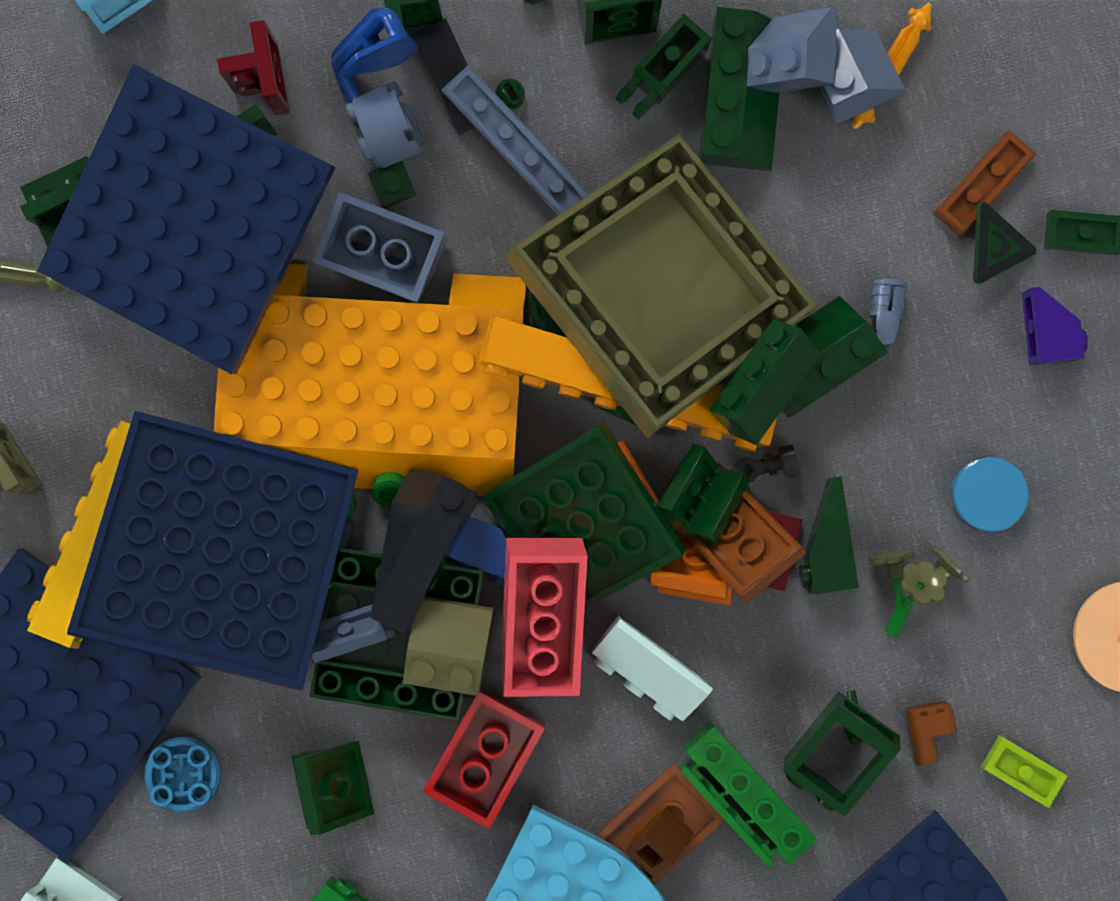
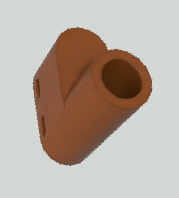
(933, 721)

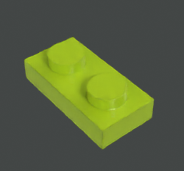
(1024, 771)

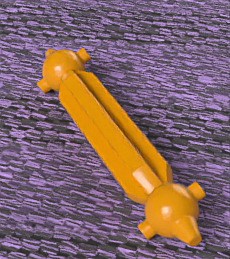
(902, 50)

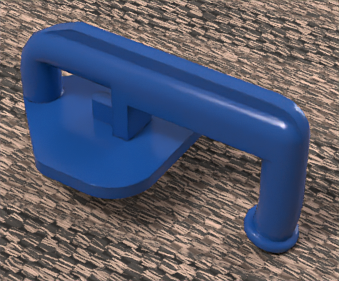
(365, 52)

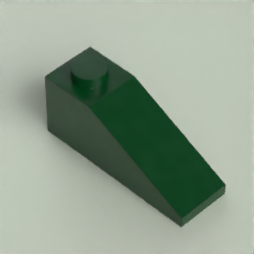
(829, 550)

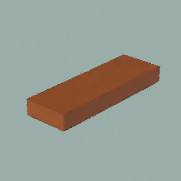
(984, 182)

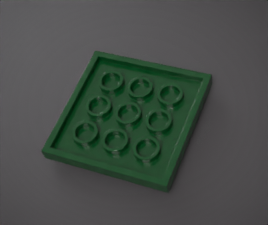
(595, 496)

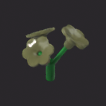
(919, 581)

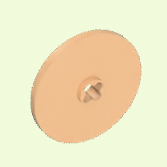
(1098, 636)

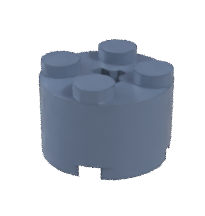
(387, 126)

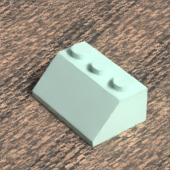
(650, 670)

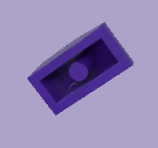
(1051, 330)

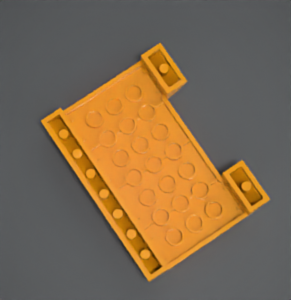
(380, 382)

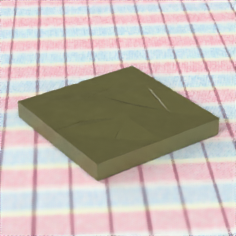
(659, 283)

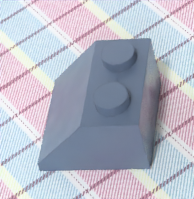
(794, 52)
(861, 75)

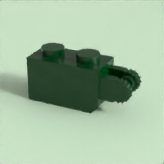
(666, 64)

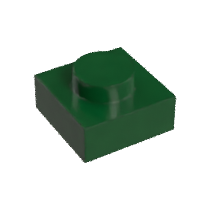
(392, 184)

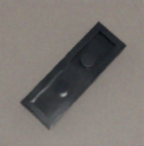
(444, 63)

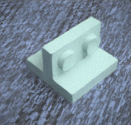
(69, 883)

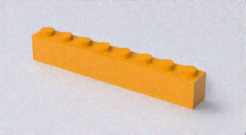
(555, 361)

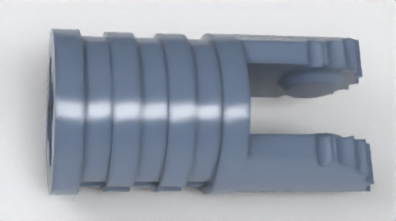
(887, 308)

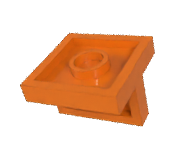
(692, 578)

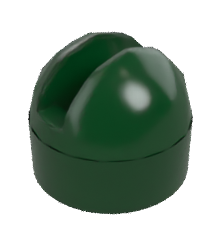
(517, 88)

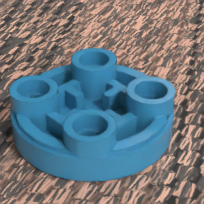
(990, 494)
(182, 774)

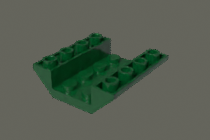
(376, 672)

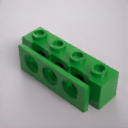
(761, 803)

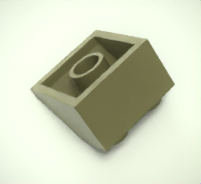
(448, 646)

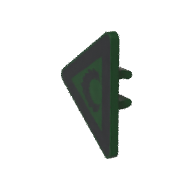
(997, 245)

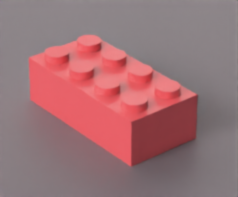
(543, 616)

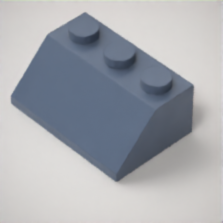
(380, 247)

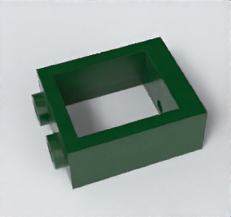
(860, 724)

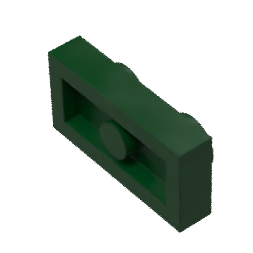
(1082, 232)

